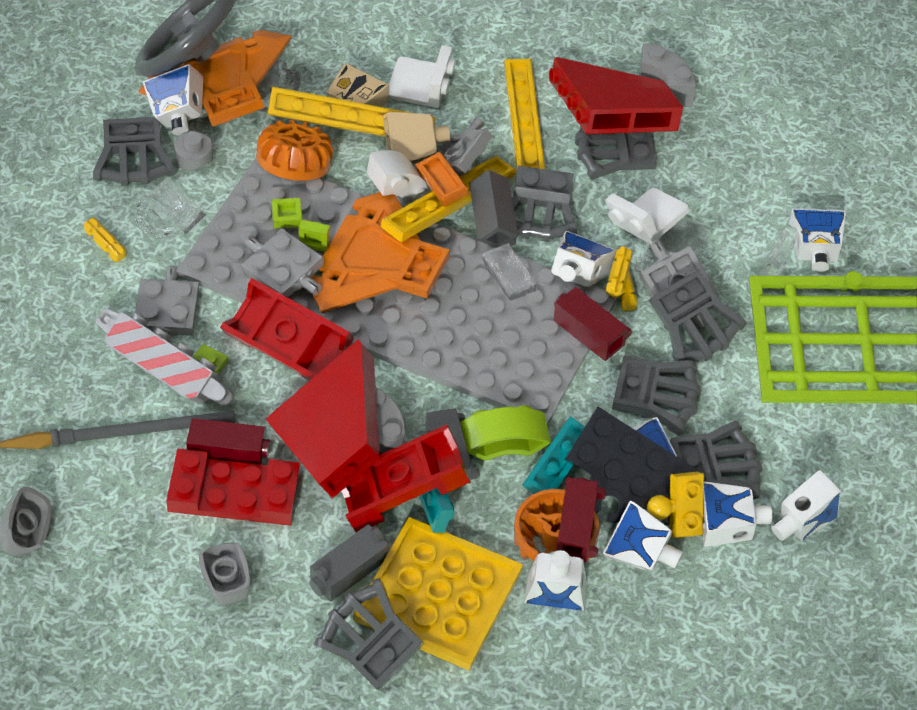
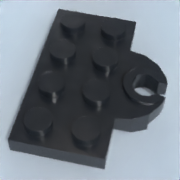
(624, 463)

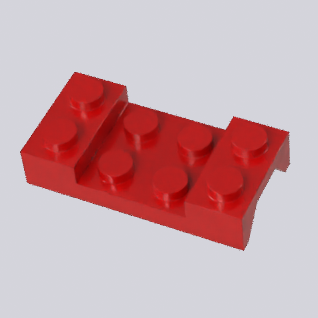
(286, 331)
(405, 474)
(233, 488)

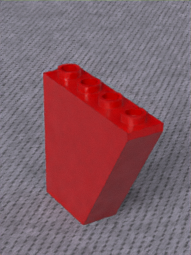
(614, 100)
(334, 420)

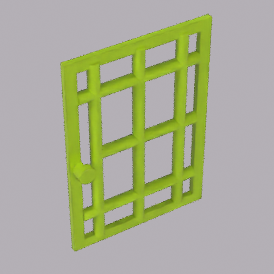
(865, 338)

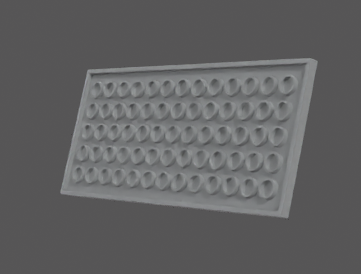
(458, 336)

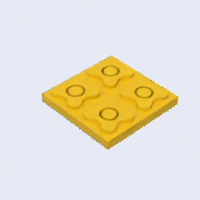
(444, 591)

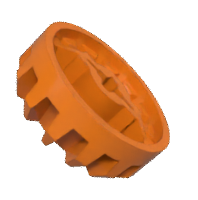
(294, 151)
(542, 517)

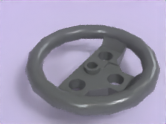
(192, 35)

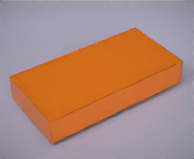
(442, 179)

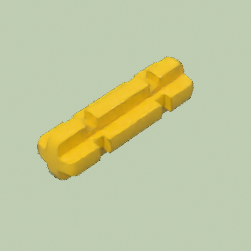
(105, 239)
(619, 272)
(629, 299)

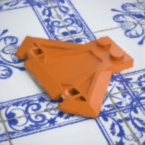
(235, 73)
(373, 261)

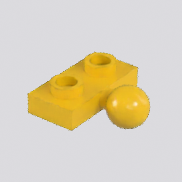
(684, 504)

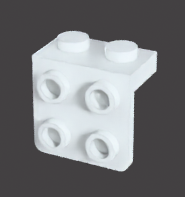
(421, 80)
(648, 216)

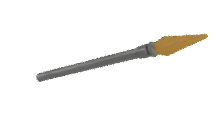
(68, 436)

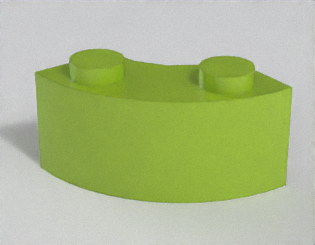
(505, 432)

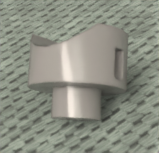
(193, 150)

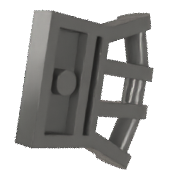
(132, 136)
(632, 150)
(547, 190)
(685, 301)
(638, 393)
(702, 455)
(385, 649)

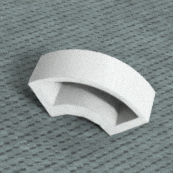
(396, 175)

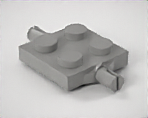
(466, 146)
(283, 264)
(671, 269)
(168, 303)

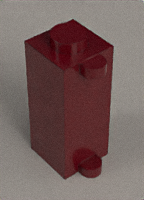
(590, 323)
(229, 440)
(578, 517)

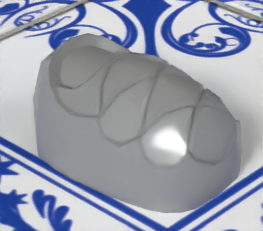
(24, 522)
(226, 573)

